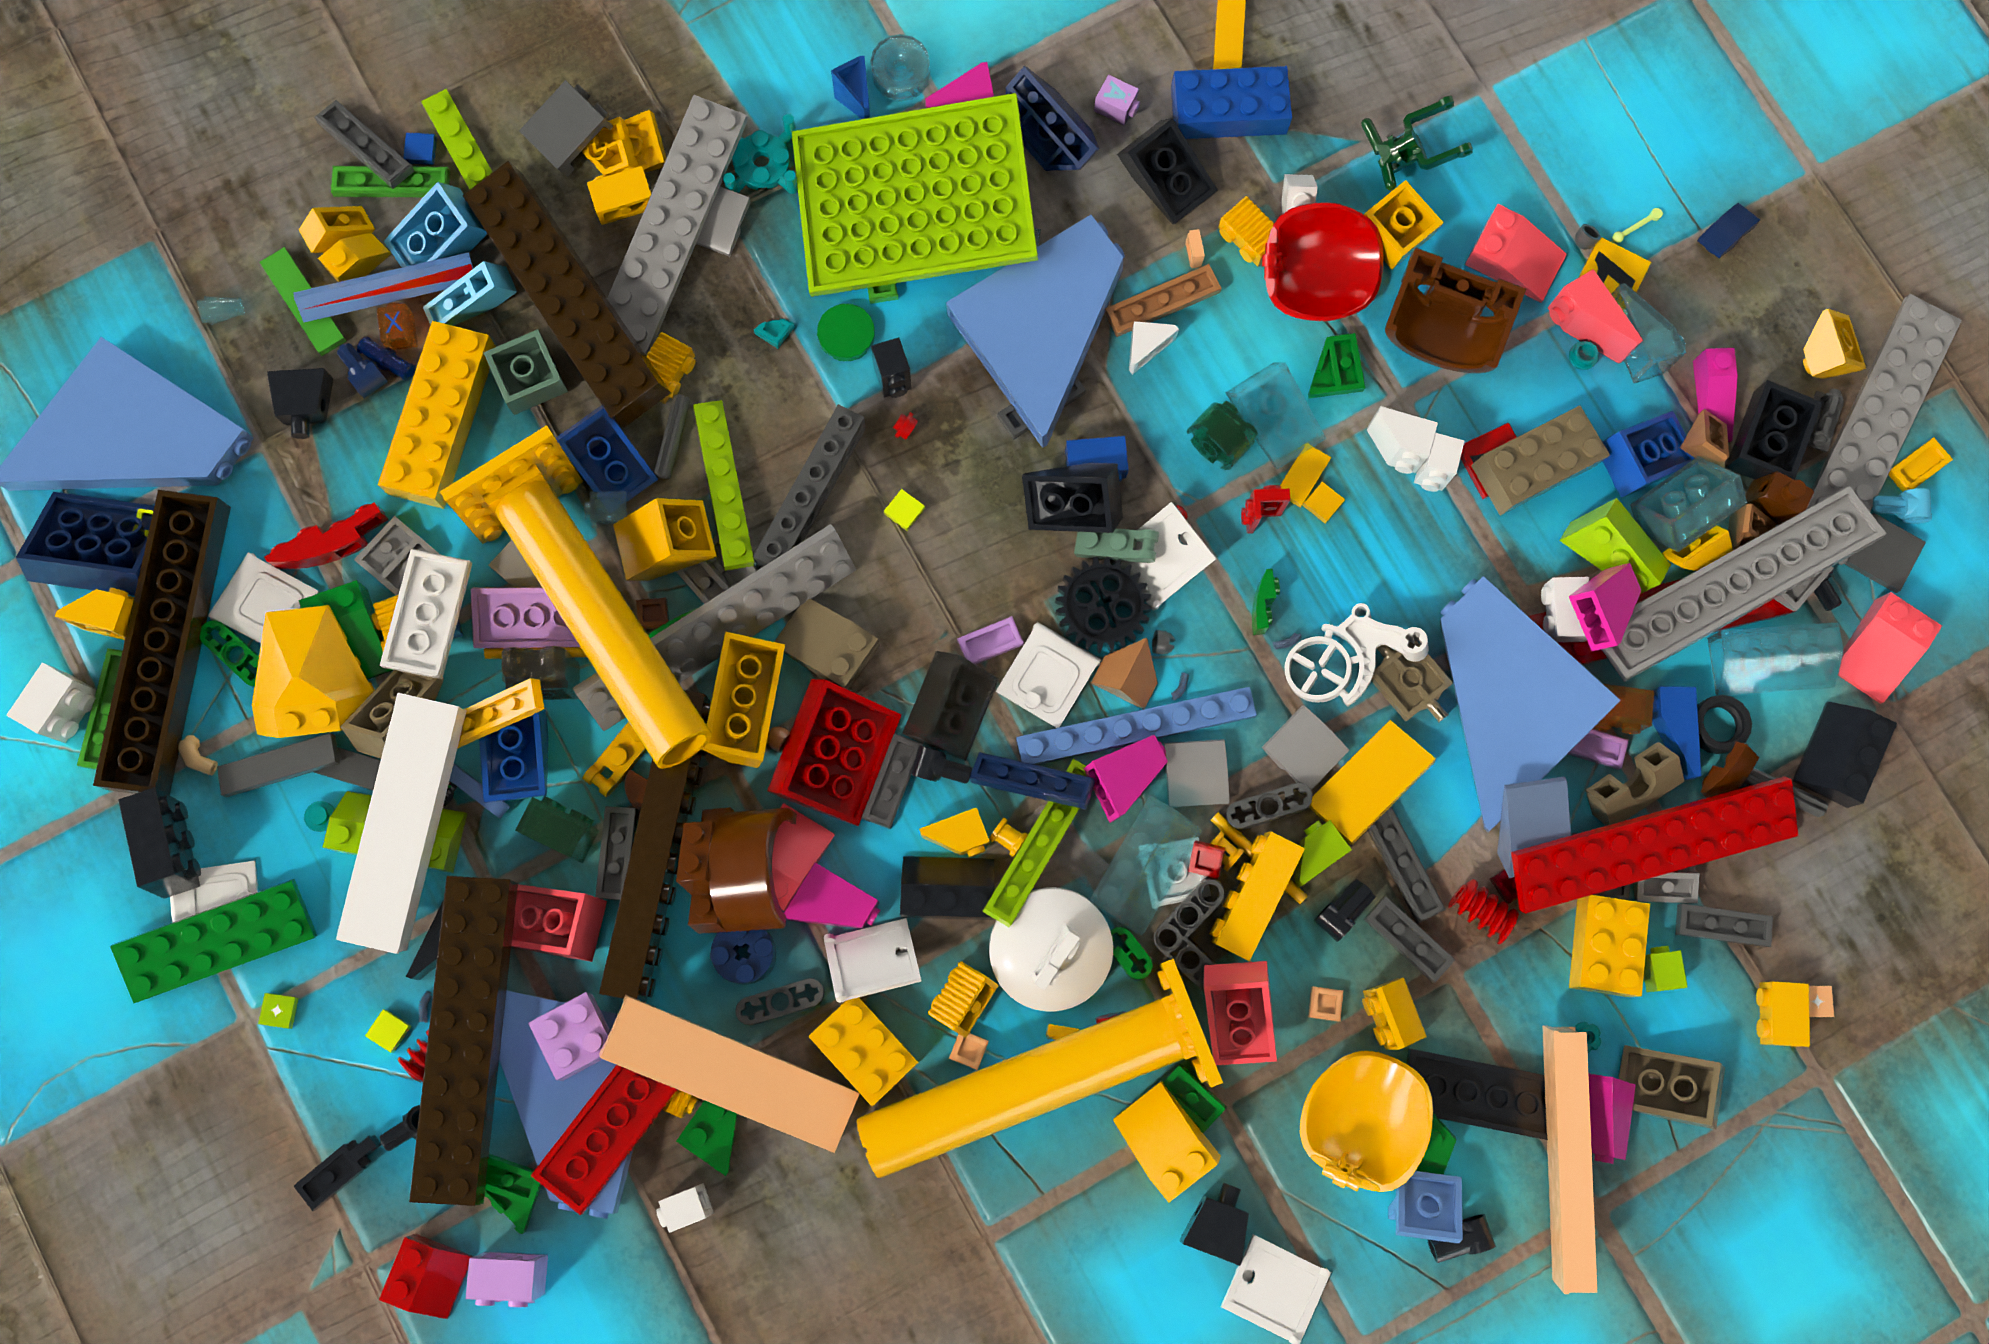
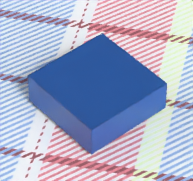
(420, 148)

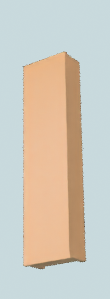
(729, 1074)
(1569, 1160)

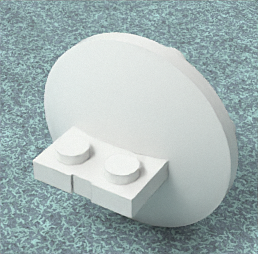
(1052, 951)

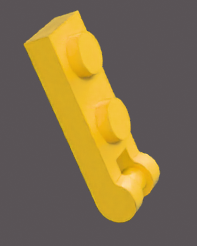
(619, 758)

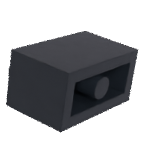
(891, 368)

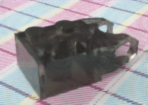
(552, 666)

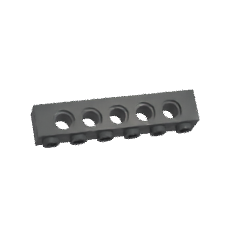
(812, 485)

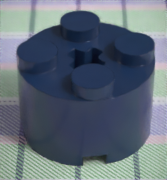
(746, 971)

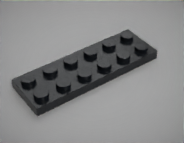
(1483, 1093)

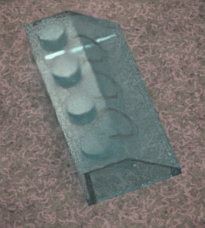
(1775, 658)
(1145, 865)

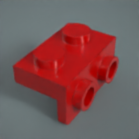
(1264, 503)

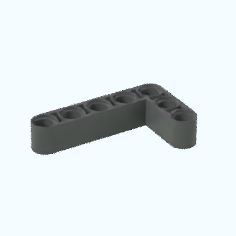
(1184, 930)

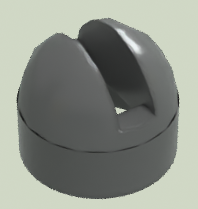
(1587, 237)
(1161, 642)

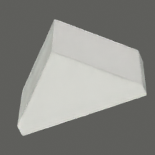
(1148, 341)

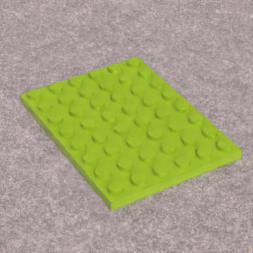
(914, 195)

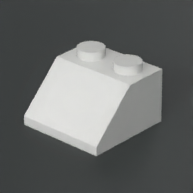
(1402, 438)

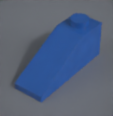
(1677, 725)

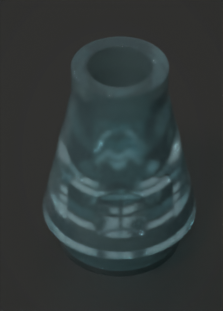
(219, 309)

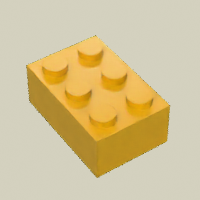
(1609, 946)
(863, 1049)

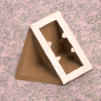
(1707, 439)
(1747, 525)
(1128, 674)

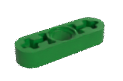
(232, 641)

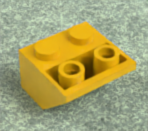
(1393, 1014)

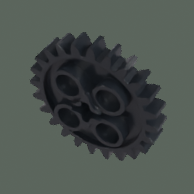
(1078, 614)

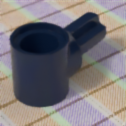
(362, 373)

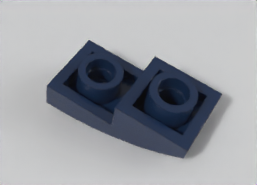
(1728, 230)

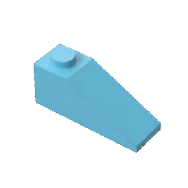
(471, 295)

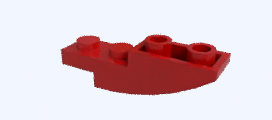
(317, 547)

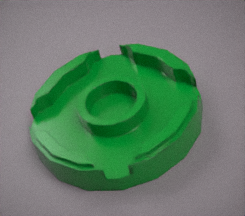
(846, 332)

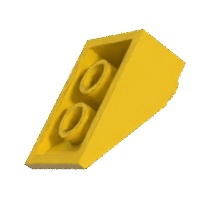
(1166, 1141)

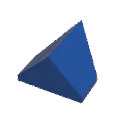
(851, 86)

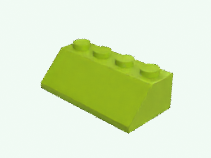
(348, 822)

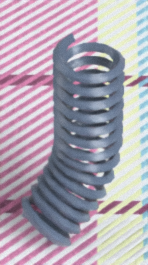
(1285, 643)
(1177, 692)
(424, 1002)

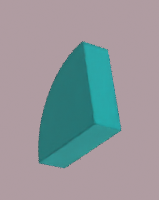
(774, 331)

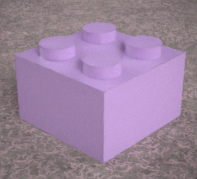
(571, 1036)
(506, 1277)

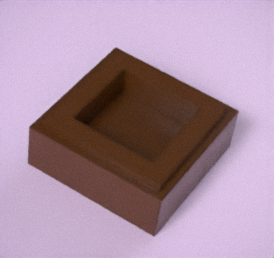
(652, 612)

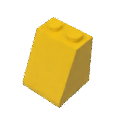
(663, 538)

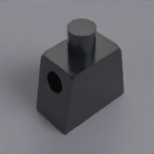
(300, 398)
(1218, 1226)

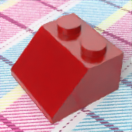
(425, 1277)

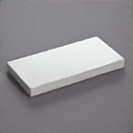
(426, 614)

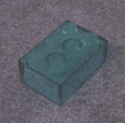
(1689, 503)

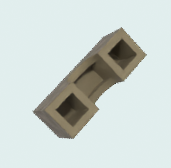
(1655, 774)

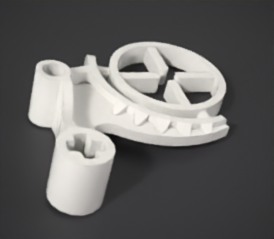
(1364, 637)

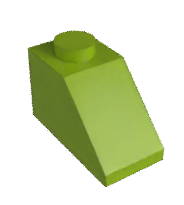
(1322, 848)

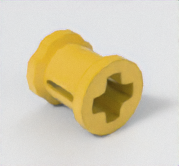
(1008, 837)
(1228, 861)

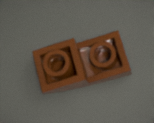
(1736, 770)

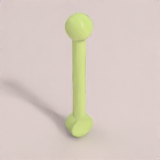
(1654, 215)

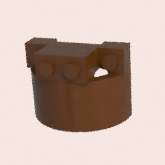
(1446, 320)
(729, 869)

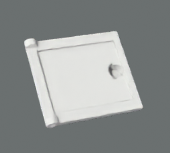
(1174, 561)
(253, 592)
(1048, 675)
(216, 888)
(867, 960)
(1281, 1292)

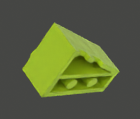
(1614, 538)

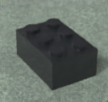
(1774, 432)
(159, 843)

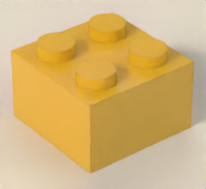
(1403, 223)

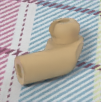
(189, 752)

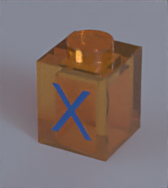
(397, 326)

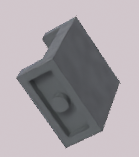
(565, 125)

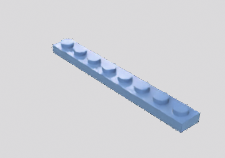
(1136, 726)

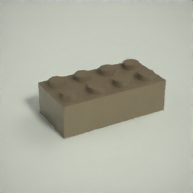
(1540, 460)

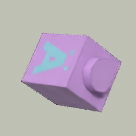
(1117, 100)

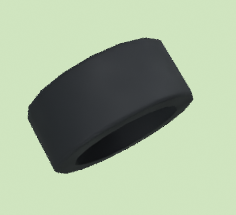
(1741, 718)

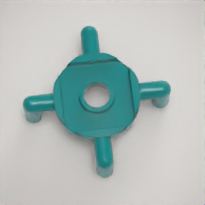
(772, 174)

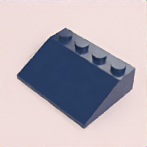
(86, 543)

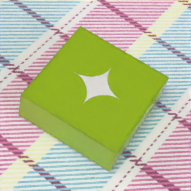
(278, 1010)

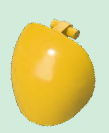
(1367, 1121)

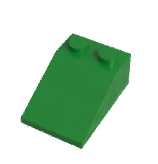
(353, 612)

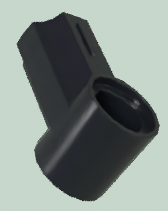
(1339, 916)
(1476, 1239)

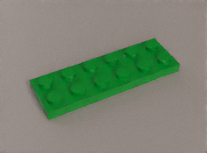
(213, 941)

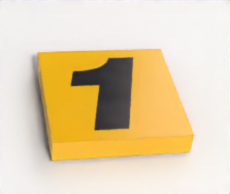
(1616, 265)

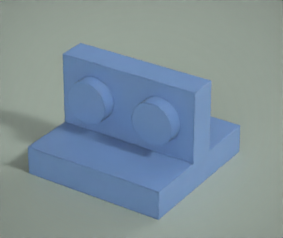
(1429, 1207)

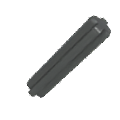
(672, 436)
(1802, 799)

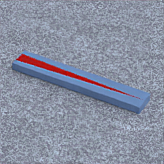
(381, 287)

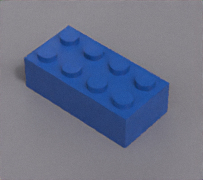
(1231, 102)

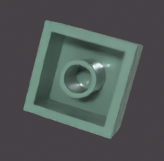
(525, 372)

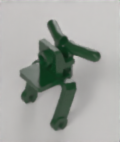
(1407, 149)

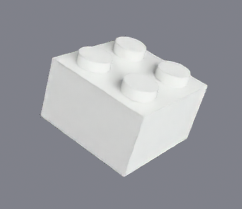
(53, 703)

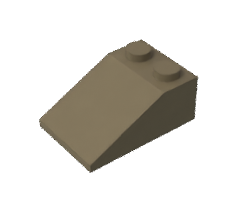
(828, 644)
(370, 722)
(1674, 1085)

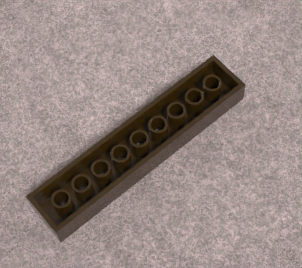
(566, 295)
(162, 643)
(651, 874)
(464, 1042)

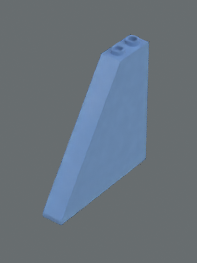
(1040, 318)
(123, 429)
(1515, 693)
(549, 1104)

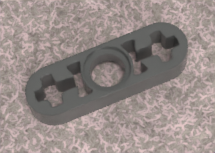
(1293, 806)
(760, 1015)

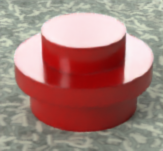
(905, 425)

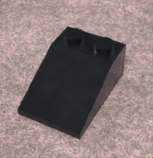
(1168, 170)
(1074, 498)

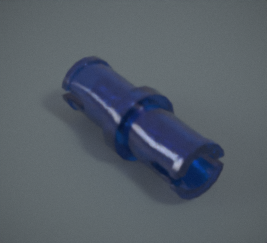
(386, 358)

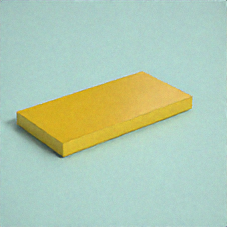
(1371, 781)

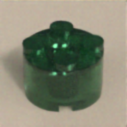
(1222, 434)

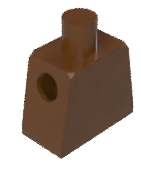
(1779, 496)

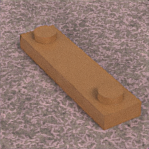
(1163, 300)

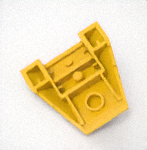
(306, 674)

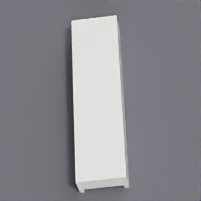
(401, 824)

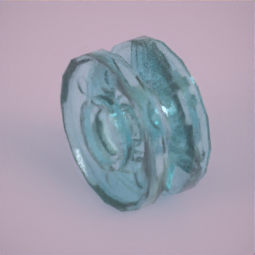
(895, 52)

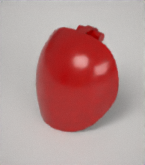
(1323, 262)

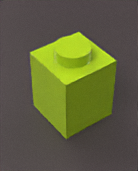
(1664, 970)

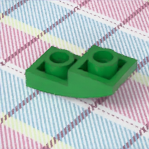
(1265, 595)

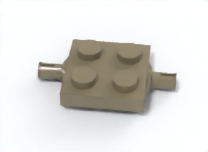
(1411, 684)

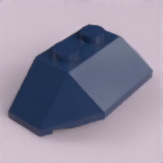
(1050, 125)

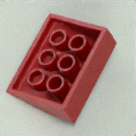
(834, 751)

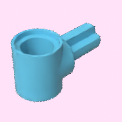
(1910, 505)

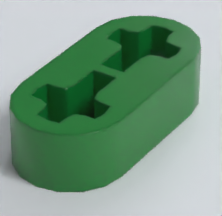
(1136, 950)

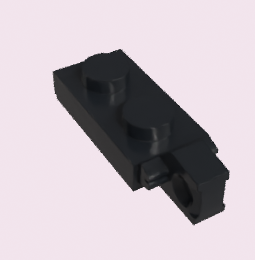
(336, 1171)

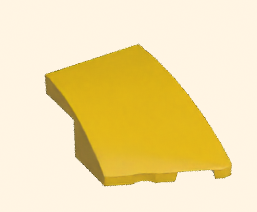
(628, 144)

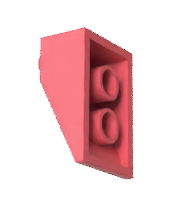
(1516, 253)
(1592, 315)
(1886, 646)
(795, 852)
(557, 922)
(1240, 1013)

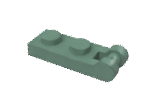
(1117, 545)

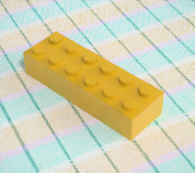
(437, 415)

